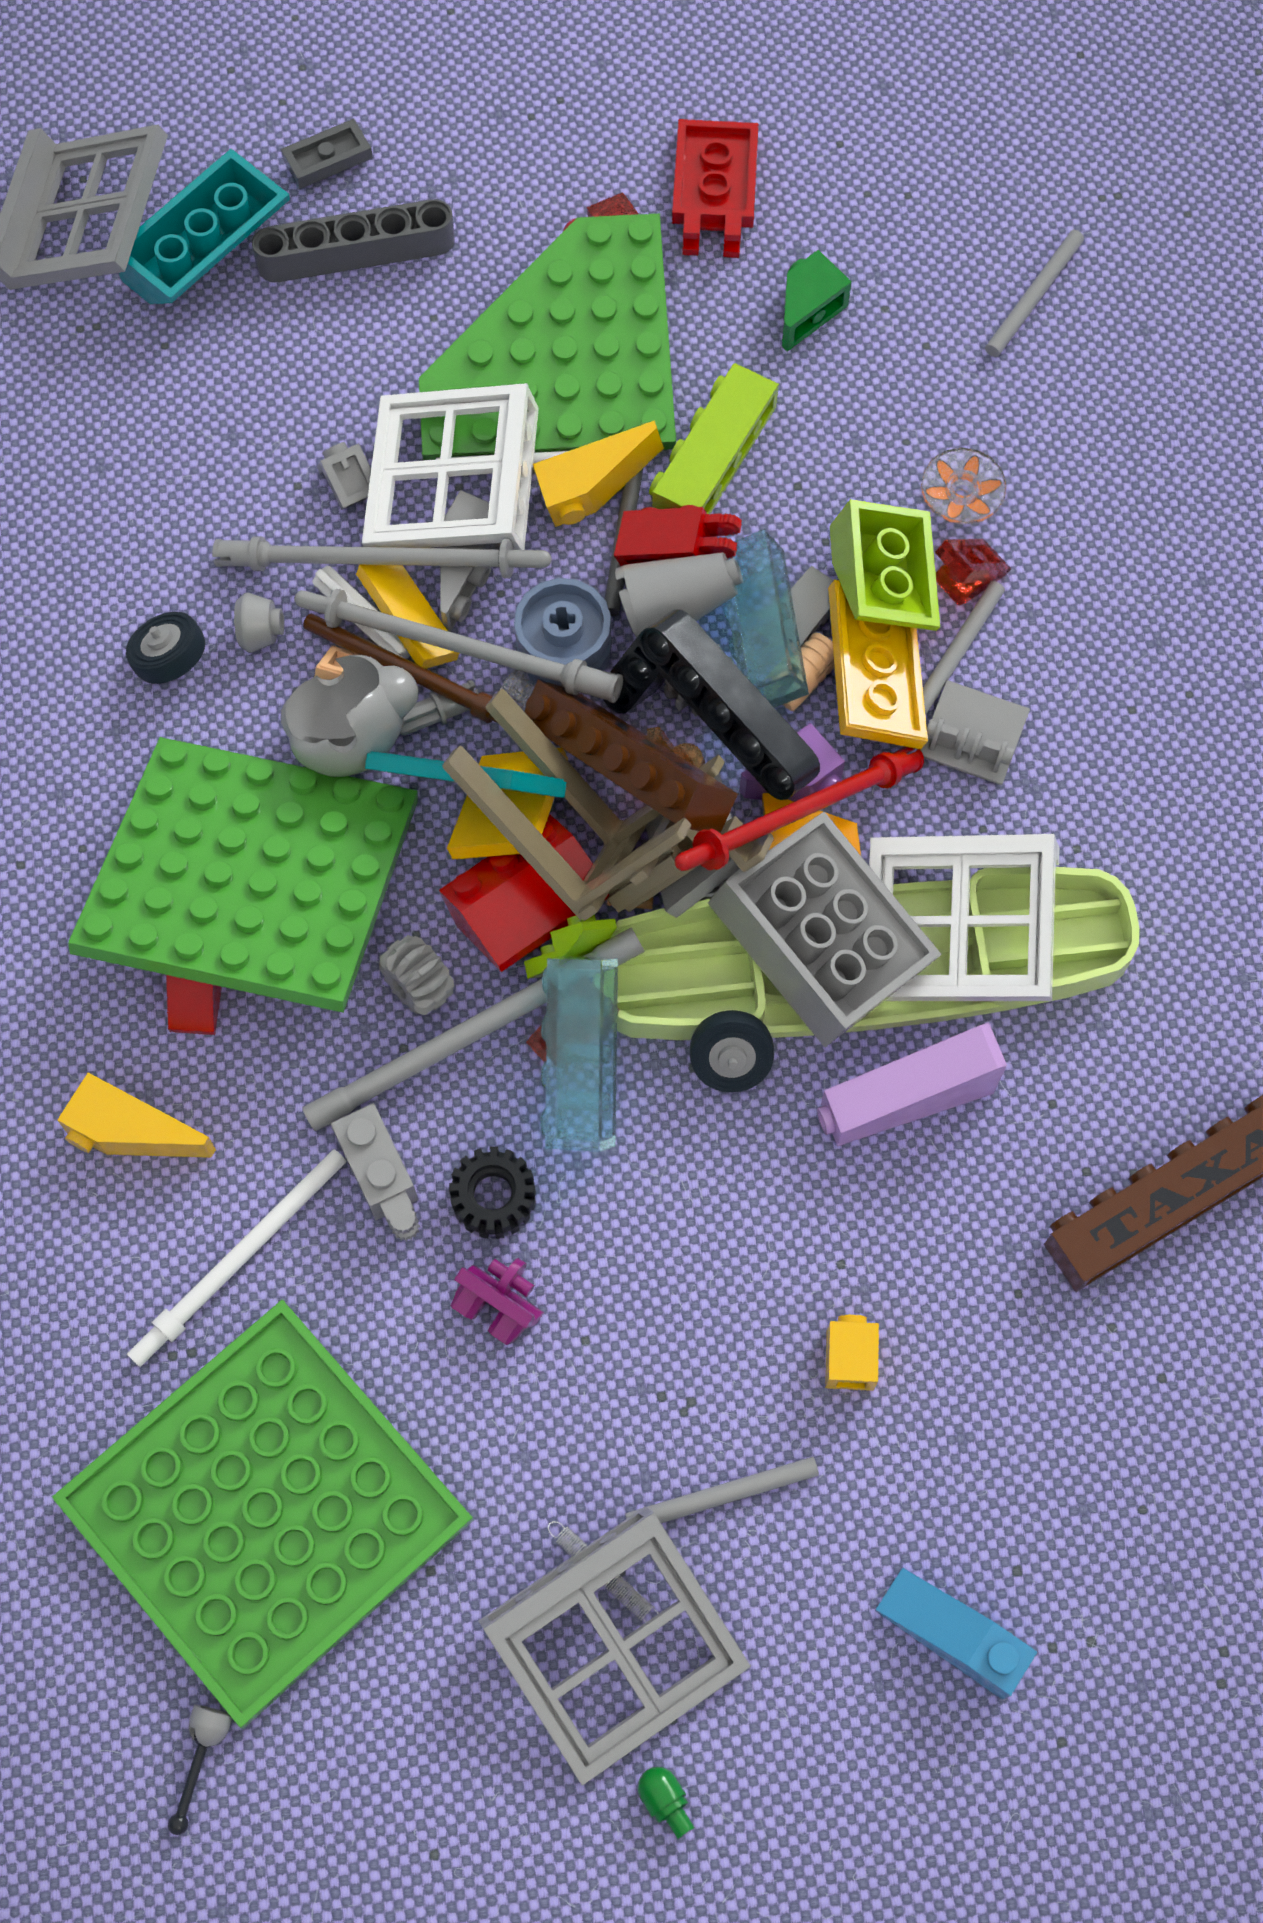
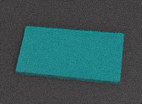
(434, 770)

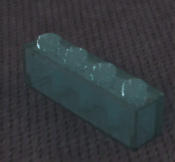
(764, 621)
(580, 1053)

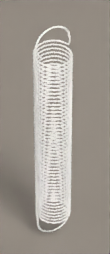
(623, 1581)

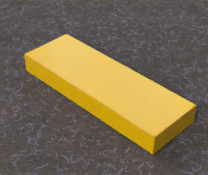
(399, 596)

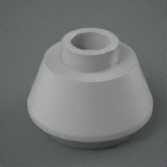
(257, 622)

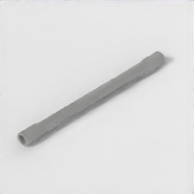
(344, 1099)

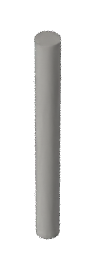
(1034, 293)
(961, 643)
(733, 1490)

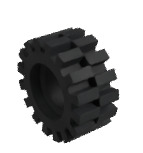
(496, 1220)

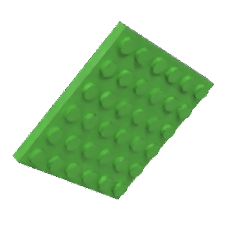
(246, 874)
(262, 1512)

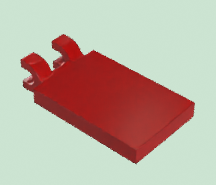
(715, 181)

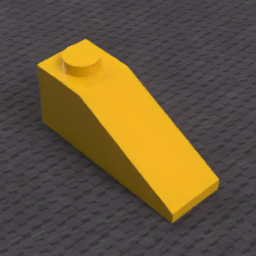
(590, 475)
(123, 1125)

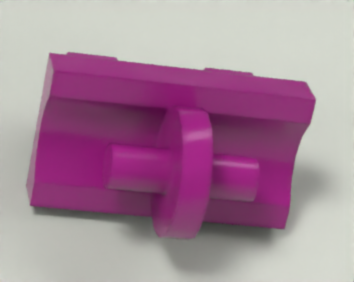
(514, 1311)

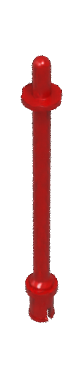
(712, 848)

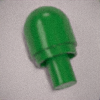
(665, 1799)

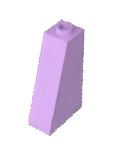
(914, 1086)

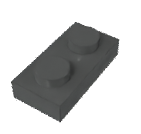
(326, 153)

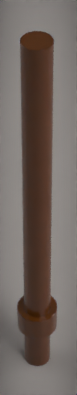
(474, 702)

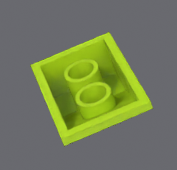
(886, 564)

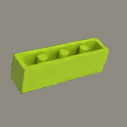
(717, 441)

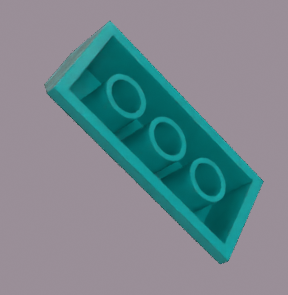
(200, 228)

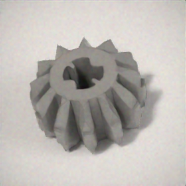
(416, 974)

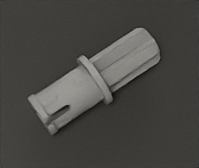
(432, 711)

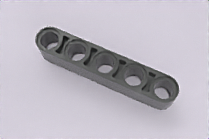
(354, 240)

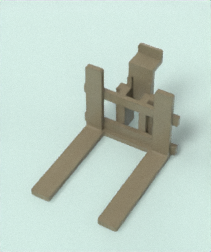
(617, 871)

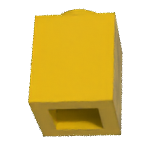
(852, 1353)

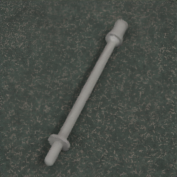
(260, 554)
(574, 676)

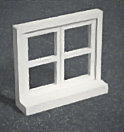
(509, 467)
(961, 855)

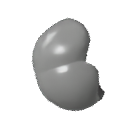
(346, 717)

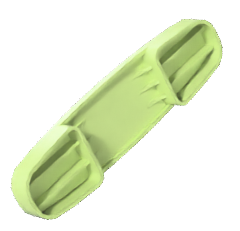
(701, 969)

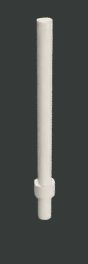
(169, 1324)

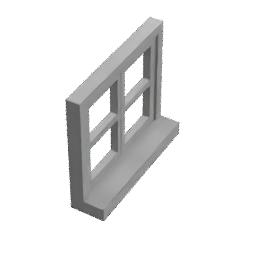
(32, 198)
(576, 1583)

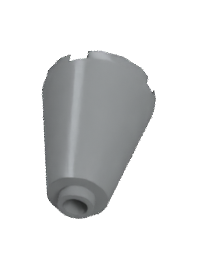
(683, 583)

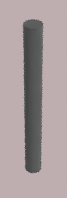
(628, 503)

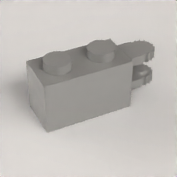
(378, 1170)

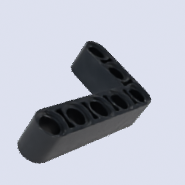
(721, 696)

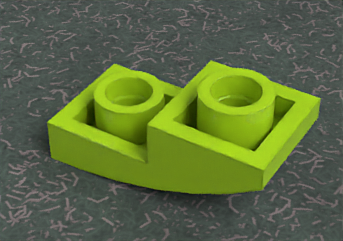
(574, 940)

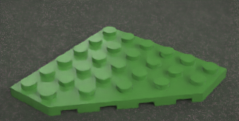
(582, 334)

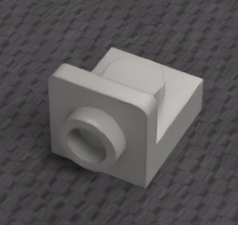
(346, 473)

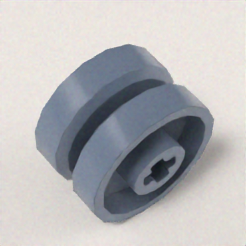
(564, 623)

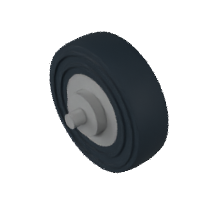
(165, 647)
(731, 1051)

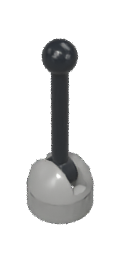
(207, 1729)

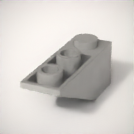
(460, 582)

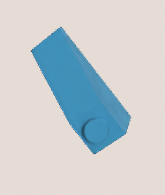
(957, 1633)

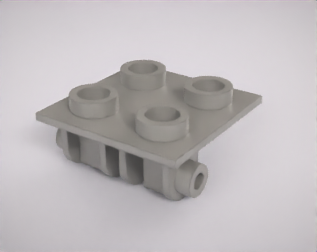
(974, 732)

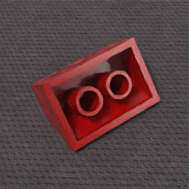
(508, 905)

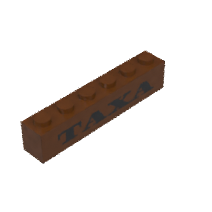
(630, 758)
(1159, 1199)

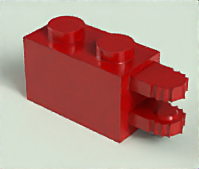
(674, 533)

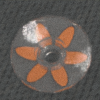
(965, 471)

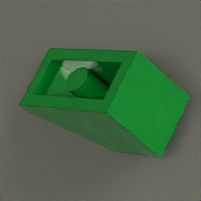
(812, 297)

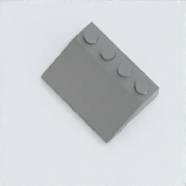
(823, 928)

